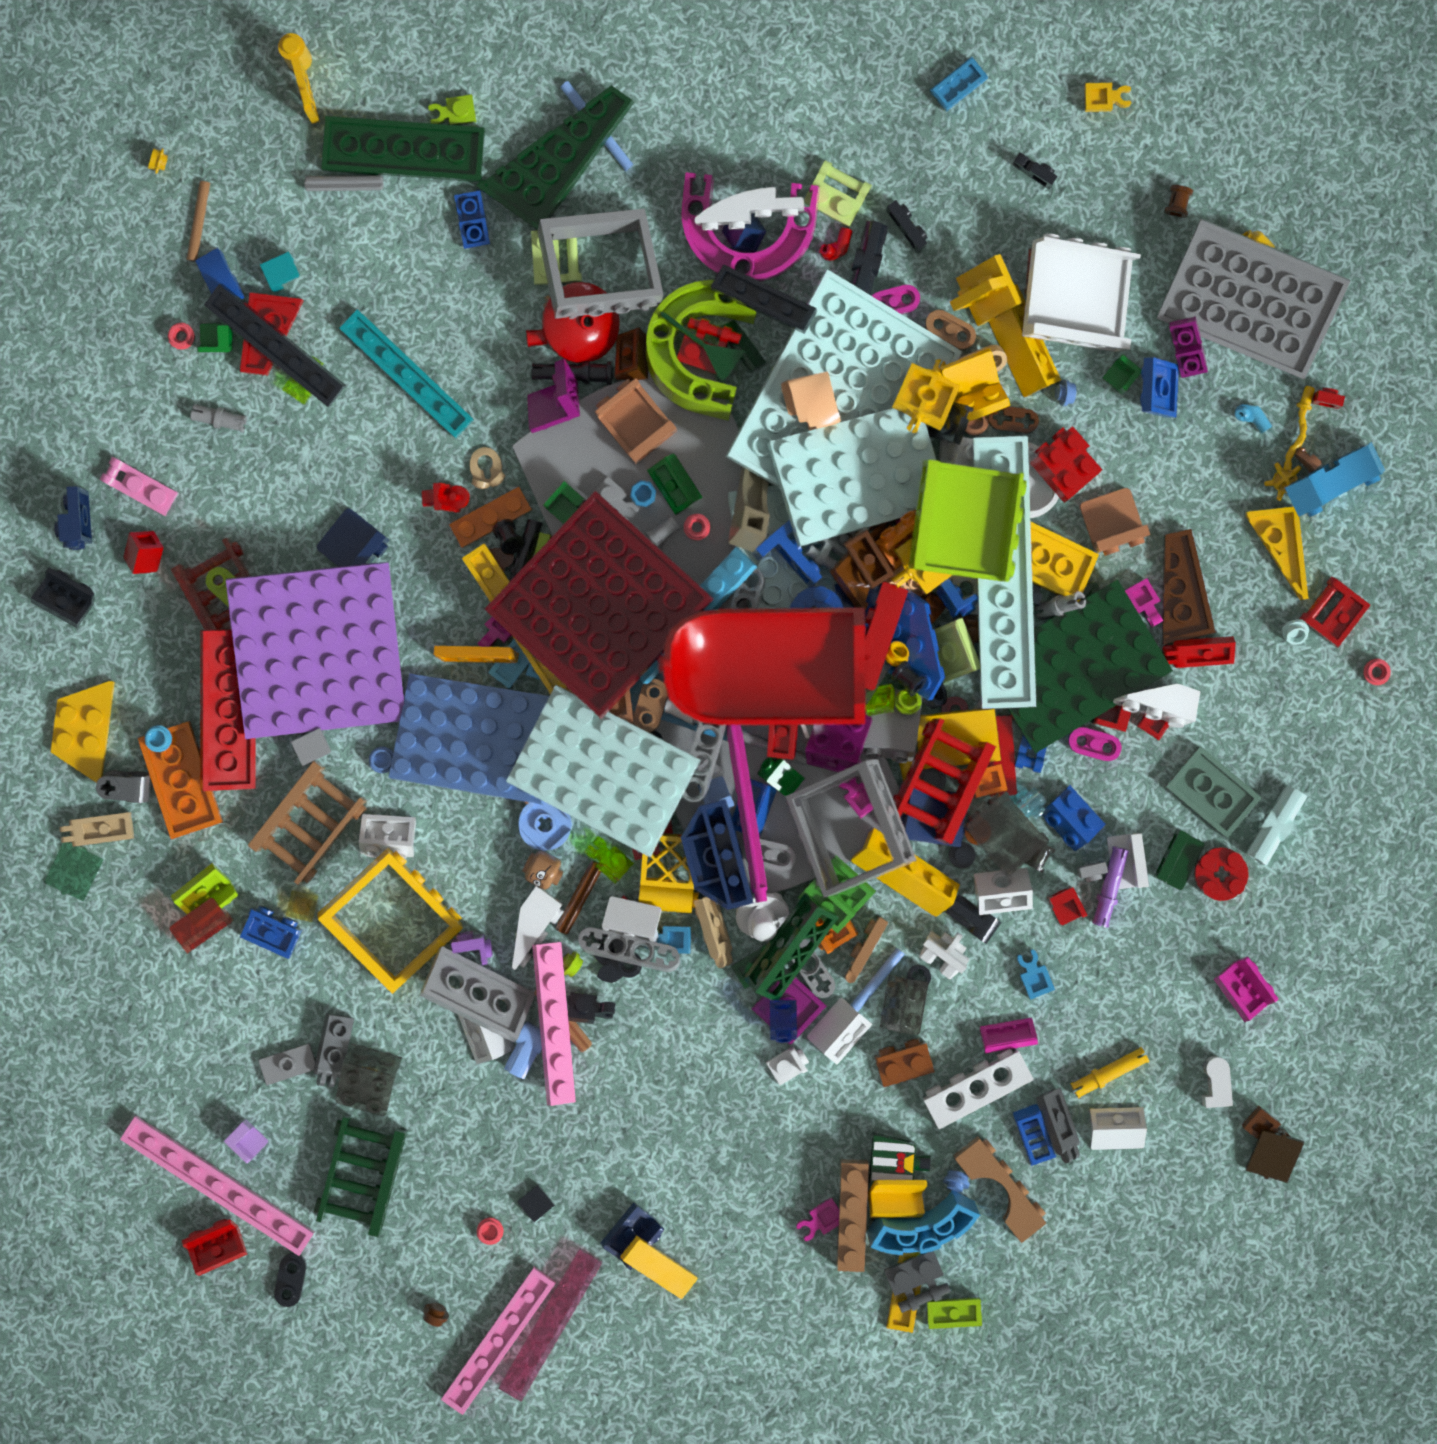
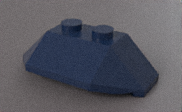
(716, 856)

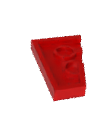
(279, 312)

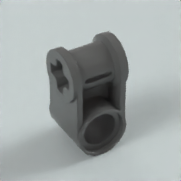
(129, 786)

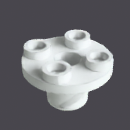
(762, 918)

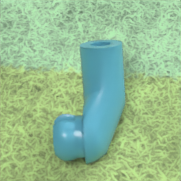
(1254, 414)

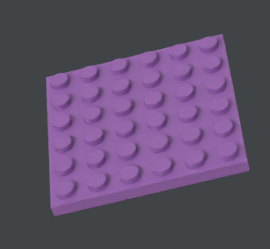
(316, 649)

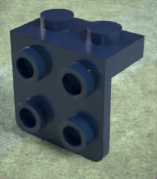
(352, 541)

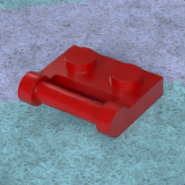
(1341, 618)

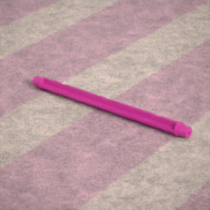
(747, 812)

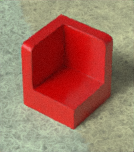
(143, 552)
(1114, 718)
(1067, 905)

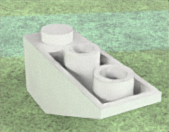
(1168, 703)
(534, 917)

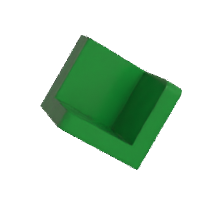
(215, 338)
(1122, 374)
(564, 502)

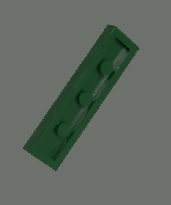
(786, 946)

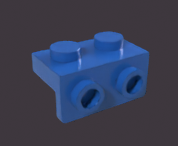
(1072, 818)
(271, 932)

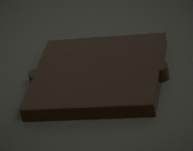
(1274, 1155)

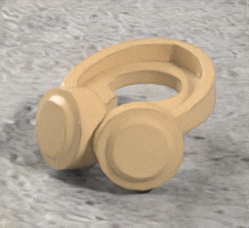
(479, 479)

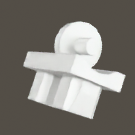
(947, 949)

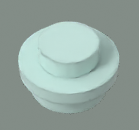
(1295, 631)

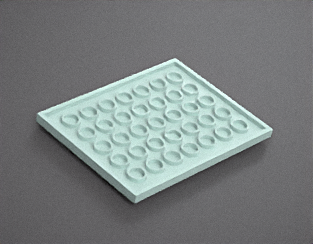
(863, 350)

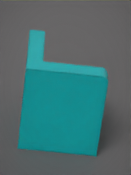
(280, 271)

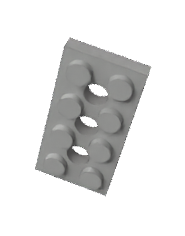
(462, 1002)

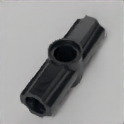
(869, 256)

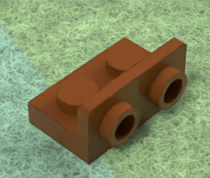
(904, 1063)

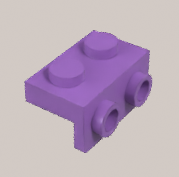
(467, 941)

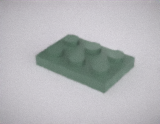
(1213, 792)

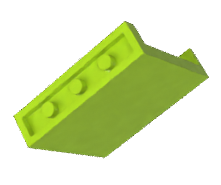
(967, 521)

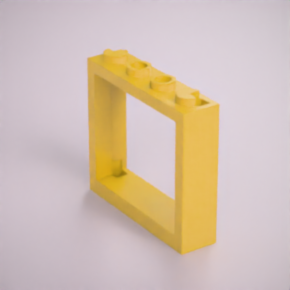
(358, 949)

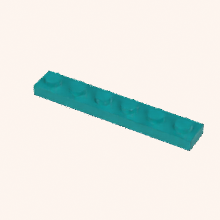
(406, 374)

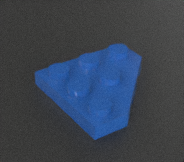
(917, 635)

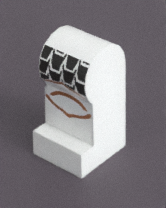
(1218, 1082)

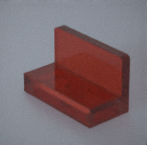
(200, 924)

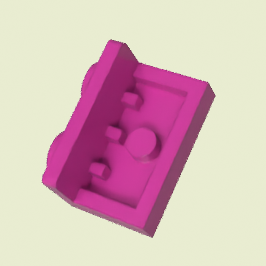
(1245, 988)

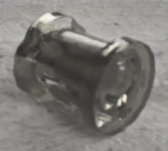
(1040, 859)

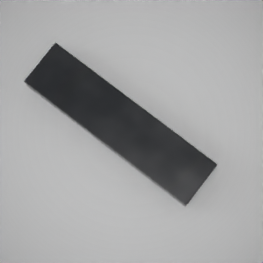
(764, 299)

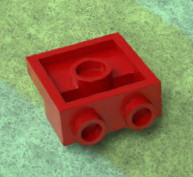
(1065, 463)

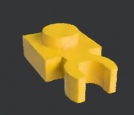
(1101, 97)

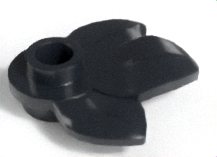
(612, 969)

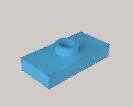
(959, 84)

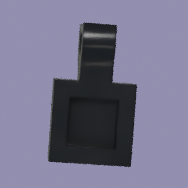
(584, 1008)

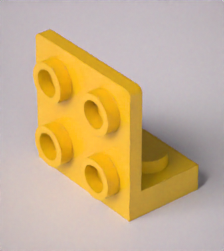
(977, 383)

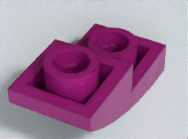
(1188, 347)

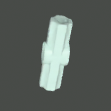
(1276, 825)

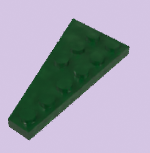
(551, 166)

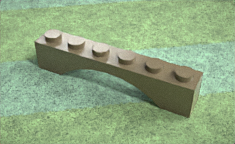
(750, 512)

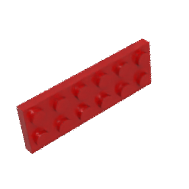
(225, 754)

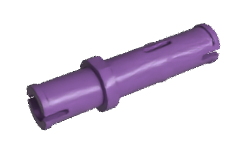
(1110, 887)

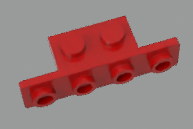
(880, 630)

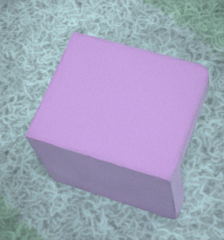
(246, 1141)

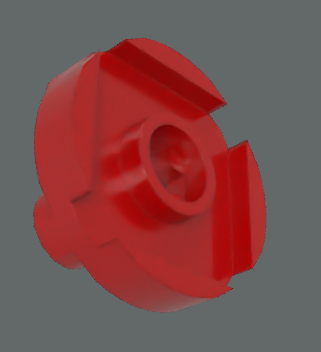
(1233, 883)

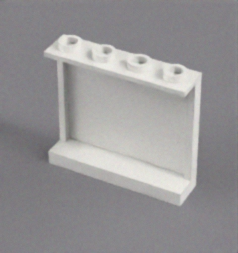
(1078, 293)

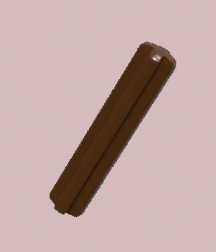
(578, 898)

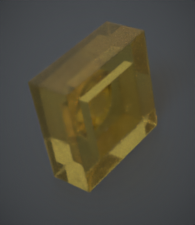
(302, 906)

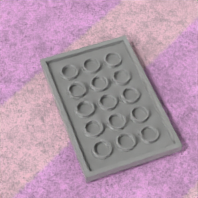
(1254, 298)

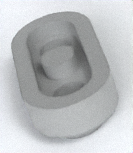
(770, 852)

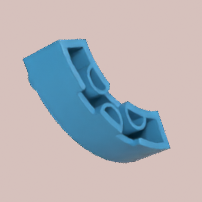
(1328, 483)
(925, 1233)

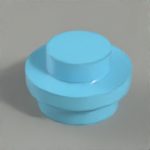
(158, 738)

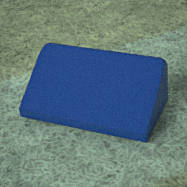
(763, 798)

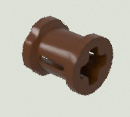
(1179, 201)

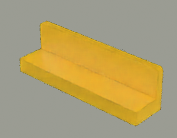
(1025, 355)
(914, 881)

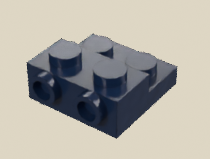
(75, 527)

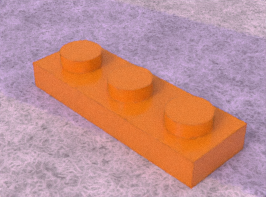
(481, 521)

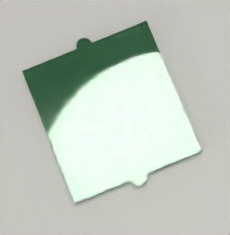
(73, 871)

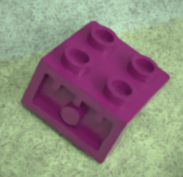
(556, 402)
(837, 745)

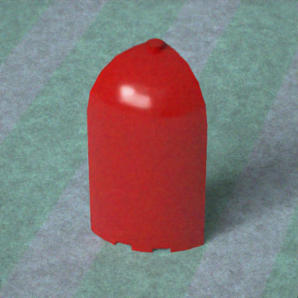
(768, 666)

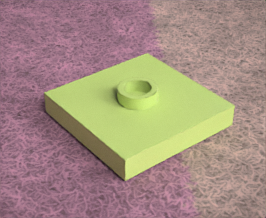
(956, 650)

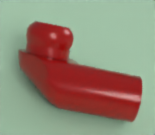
(838, 248)

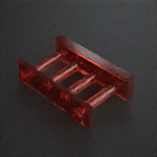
(200, 600)

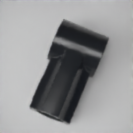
(968, 915)

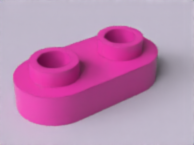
(892, 298)
(1094, 744)

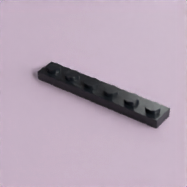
(274, 345)

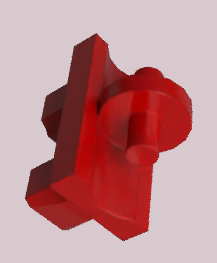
(446, 497)

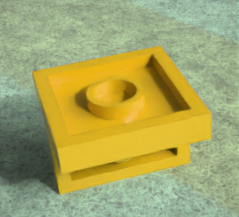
(986, 291)

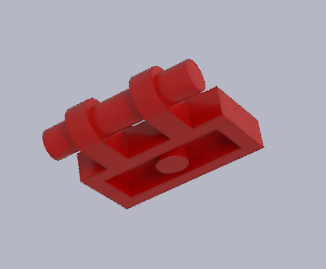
(695, 355)

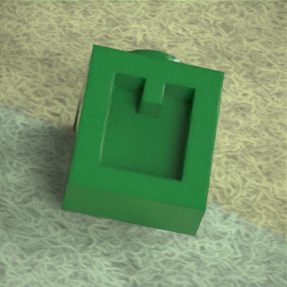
(780, 775)

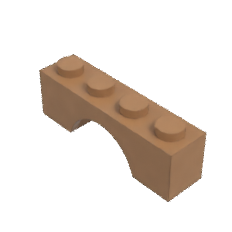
(979, 1162)
(852, 1215)

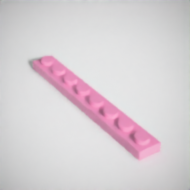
(217, 1185)

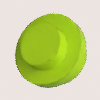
(907, 704)
(572, 963)

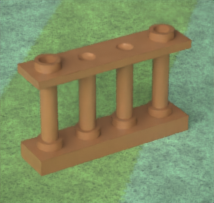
(282, 819)

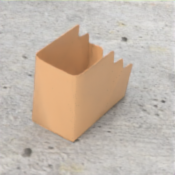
(811, 400)

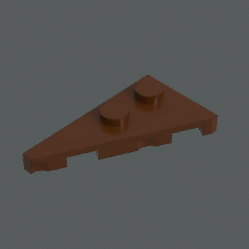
(850, 577)

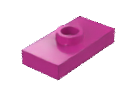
(1008, 1035)

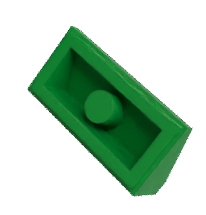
(674, 483)

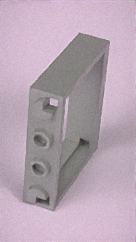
(594, 225)
(886, 815)

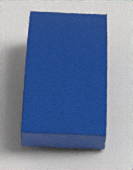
(472, 219)
(216, 271)

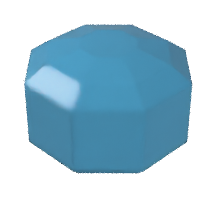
(643, 493)

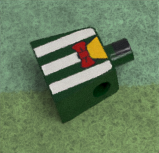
(895, 1159)

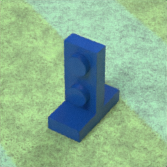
(791, 553)

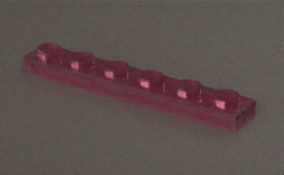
(550, 1324)

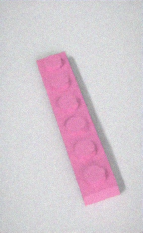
(553, 1023)
(498, 1340)

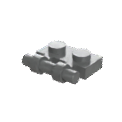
(913, 1273)

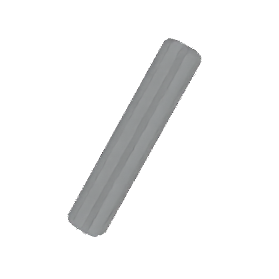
(344, 183)

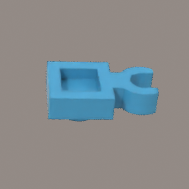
(676, 937)
(1035, 979)

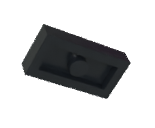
(901, 216)

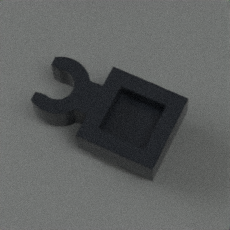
(1040, 173)

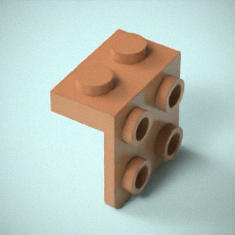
(1113, 522)

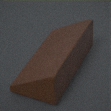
(631, 355)
(868, 558)

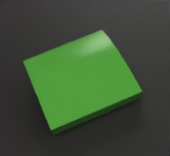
(845, 903)

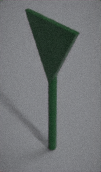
(721, 358)

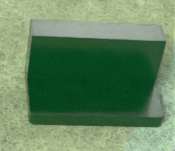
(1179, 860)

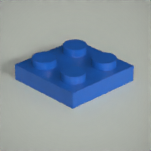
(1159, 387)

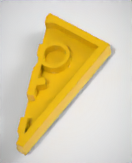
(1281, 536)

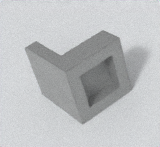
(311, 747)

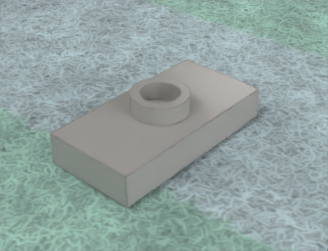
(287, 1064)

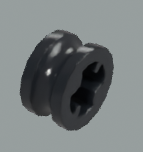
(926, 972)

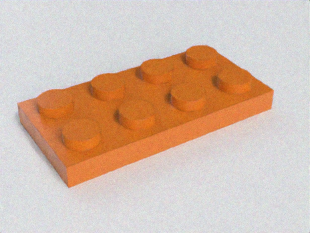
(177, 784)

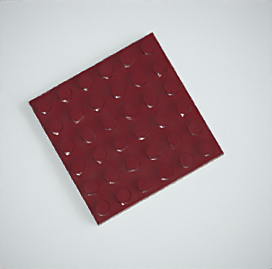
(597, 604)

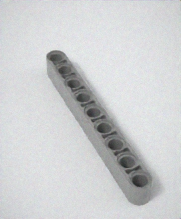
(711, 751)

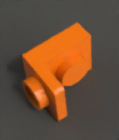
(991, 782)

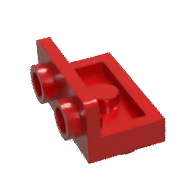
(215, 1246)

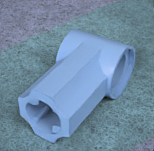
(525, 1051)

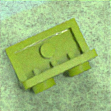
(206, 884)

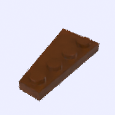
(1184, 592)

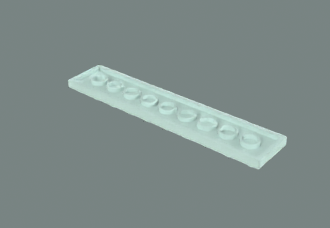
(1007, 607)

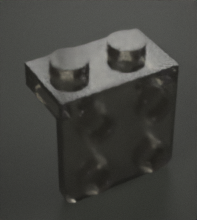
(367, 1079)

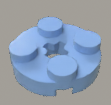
(544, 839)

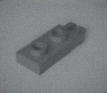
(332, 1048)
(1059, 1124)

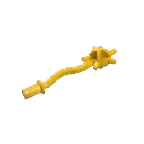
(1286, 475)

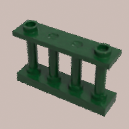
(379, 1193)

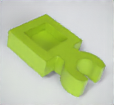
(458, 110)

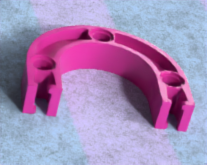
(763, 264)

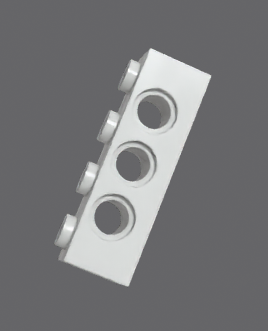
(1017, 1076)

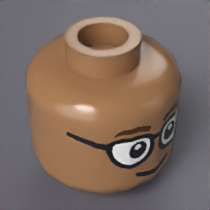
(543, 870)

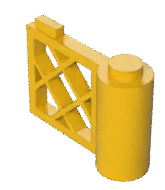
(299, 60)
(668, 894)

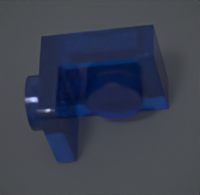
(783, 1020)

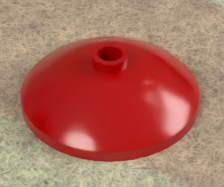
(571, 337)

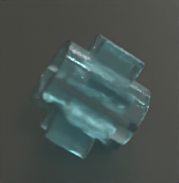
(1030, 802)

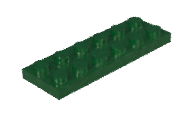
(403, 149)

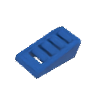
(1025, 1115)

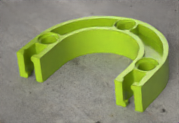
(664, 367)

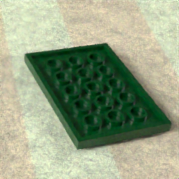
(1086, 664)

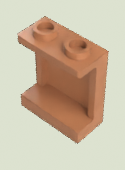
(634, 420)

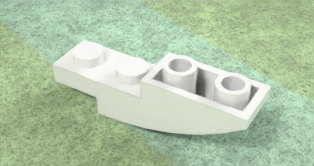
(738, 208)

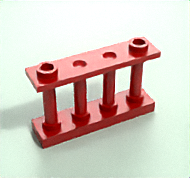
(967, 779)

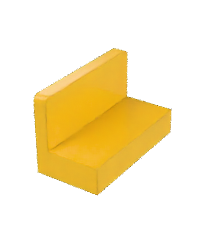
(896, 1198)

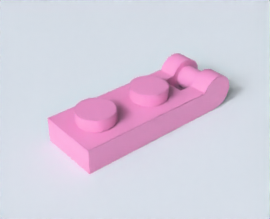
(139, 486)

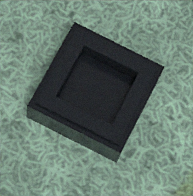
(536, 1203)

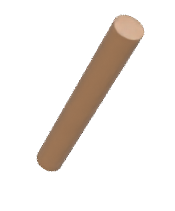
(198, 221)

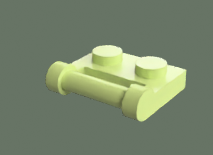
(834, 202)
(572, 255)

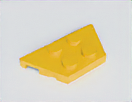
(83, 729)

